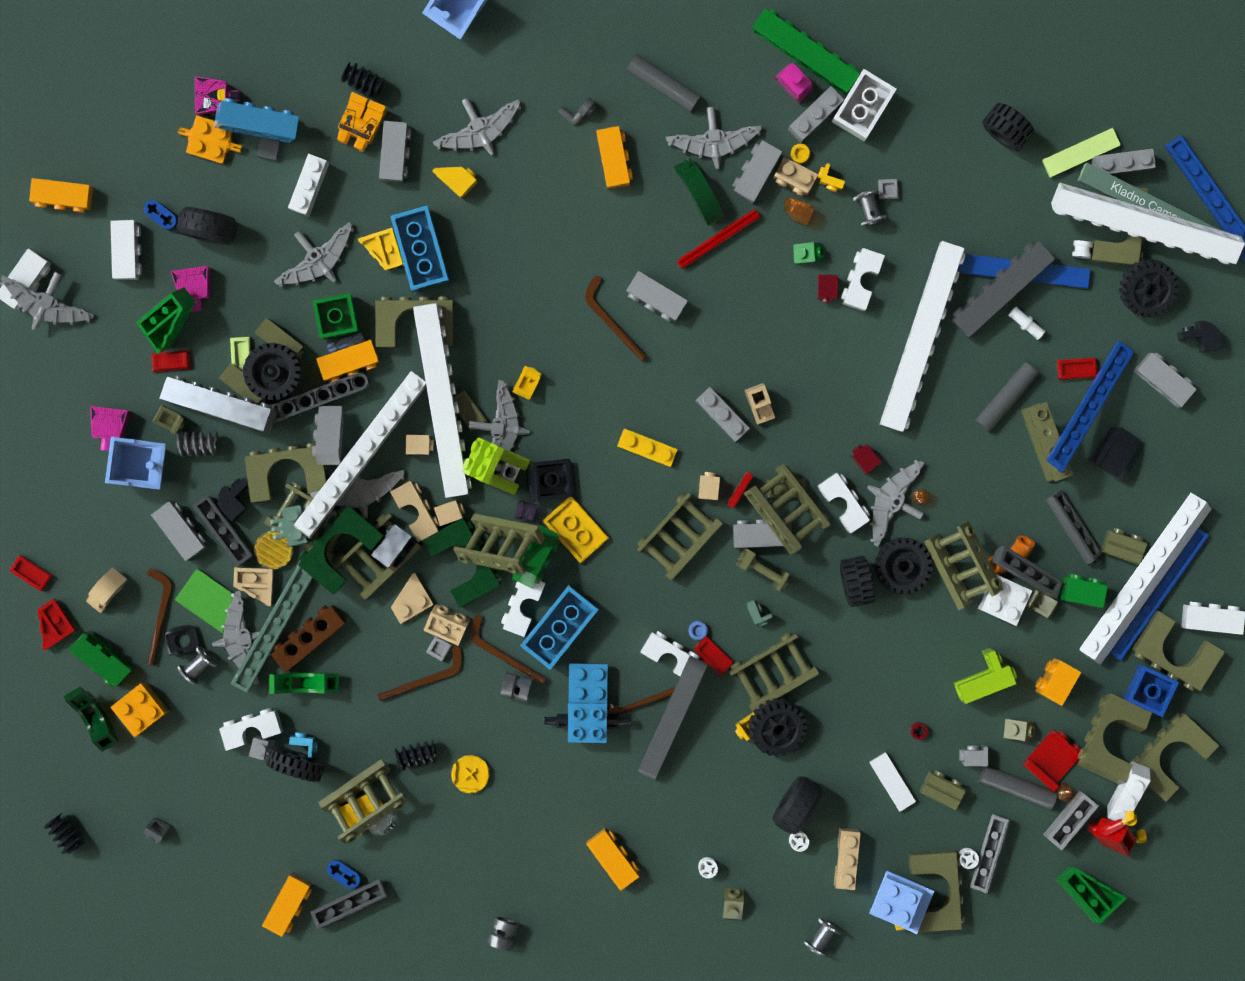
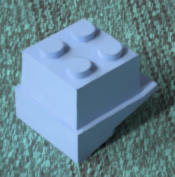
(454, 14)
(135, 463)
(901, 901)

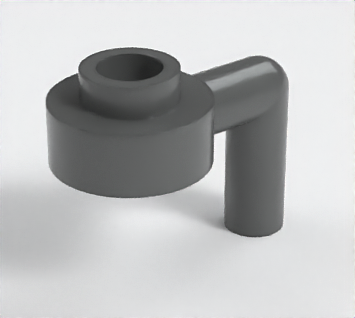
(587, 108)

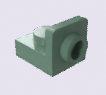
(755, 610)

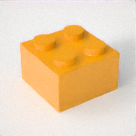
(1057, 681)
(139, 709)

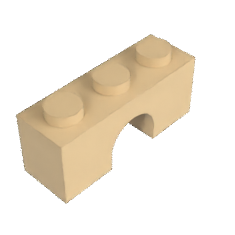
(410, 495)
(847, 858)

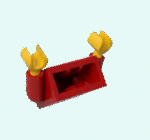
(1117, 834)

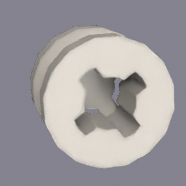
(1082, 249)
(801, 841)
(971, 860)
(706, 870)

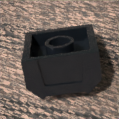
(1117, 453)
(550, 479)

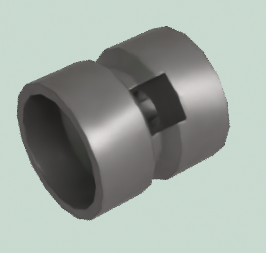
(510, 682)
(503, 940)

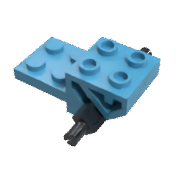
(587, 705)

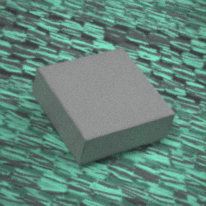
(888, 189)
(439, 648)

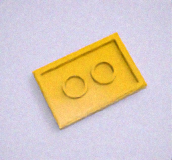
(575, 529)

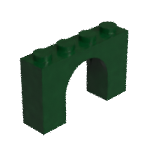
(460, 534)
(316, 561)

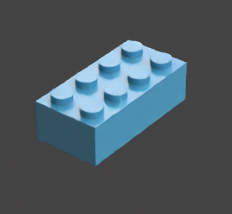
(256, 121)
(420, 248)
(559, 627)

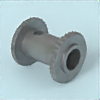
(869, 205)
(197, 665)
(822, 937)

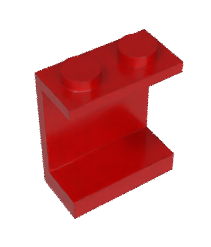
(1052, 759)

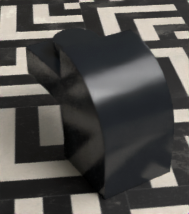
(1206, 334)
(229, 501)

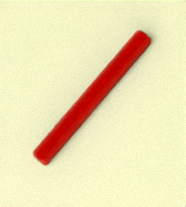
(718, 238)

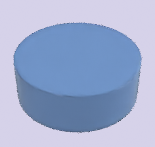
(698, 630)

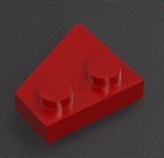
(53, 624)

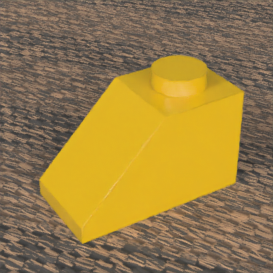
(457, 179)

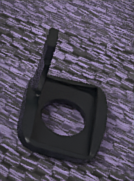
(177, 651)

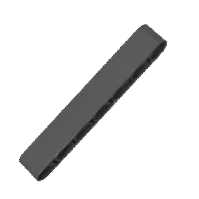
(316, 401)
(672, 717)

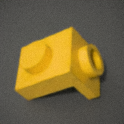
(833, 184)
(527, 382)
(742, 727)

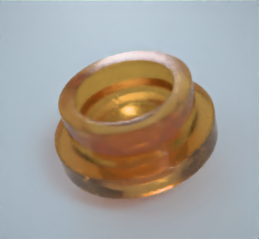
(920, 496)
(1064, 792)

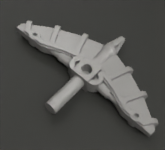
(480, 130)
(715, 141)
(318, 260)
(44, 305)
(505, 425)
(365, 492)
(891, 499)
(236, 635)

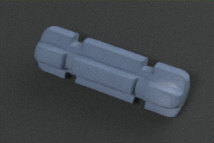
(345, 343)

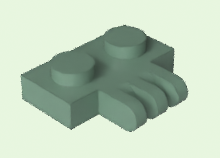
(287, 528)

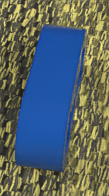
(158, 218)
(341, 877)

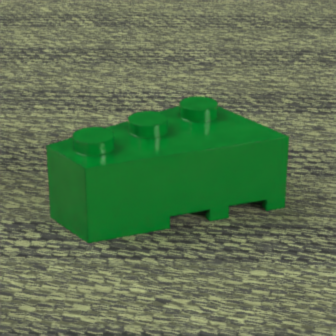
(166, 319)
(537, 558)
(101, 658)
(1089, 894)

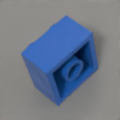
(1150, 690)

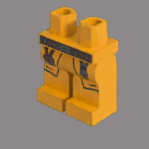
(361, 121)

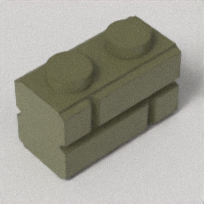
(1123, 546)
(943, 790)

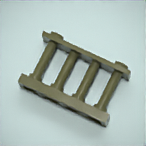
(1044, 438)
(297, 489)
(780, 526)
(499, 527)
(684, 553)
(747, 560)
(949, 572)
(381, 574)
(790, 681)
(348, 792)

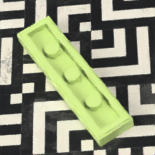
(1081, 152)

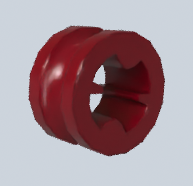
(922, 735)

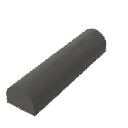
(663, 83)
(1007, 397)
(1073, 527)
(222, 531)
(1027, 571)
(1018, 787)
(990, 853)
(349, 904)

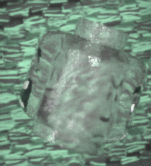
(383, 825)

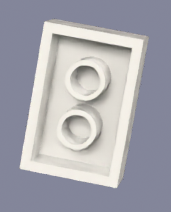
(864, 105)

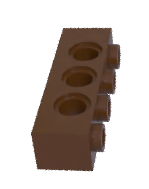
(334, 622)

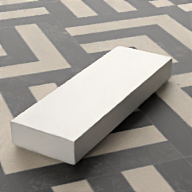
(892, 781)

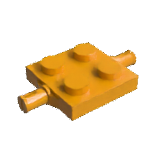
(209, 141)

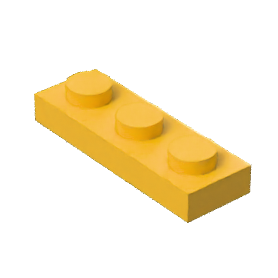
(647, 447)

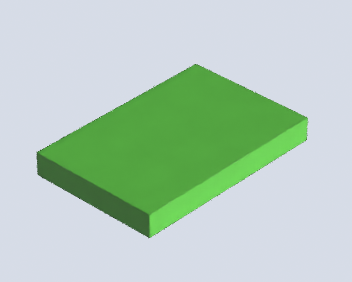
(206, 599)

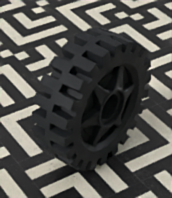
(1158, 297)
(287, 375)
(918, 569)
(768, 718)
(295, 764)

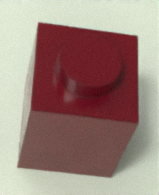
(827, 288)
(865, 458)

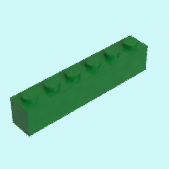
(805, 52)

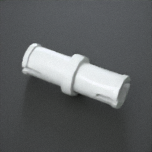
(1026, 323)

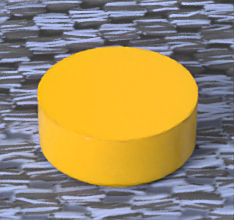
(800, 153)

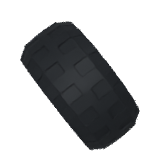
(207, 225)
(797, 805)

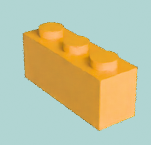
(614, 157)
(61, 195)
(348, 361)
(613, 858)
(287, 905)

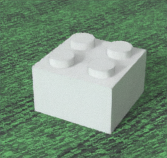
(1008, 603)

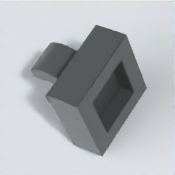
(156, 829)

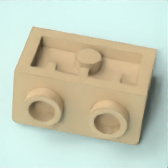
(795, 176)
(446, 624)

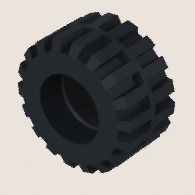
(1008, 126)
(857, 581)

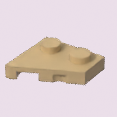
(255, 582)
(411, 600)

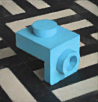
(302, 739)

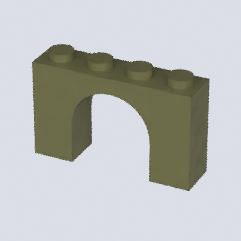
(1120, 253)
(389, 312)
(271, 334)
(260, 466)
(1150, 647)
(1179, 729)
(1094, 754)
(944, 863)

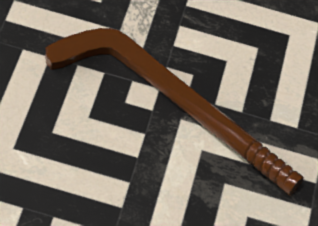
(607, 319)
(167, 588)
(474, 634)
(426, 680)
(657, 697)

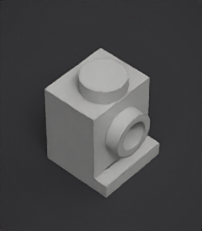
(261, 747)
(974, 756)

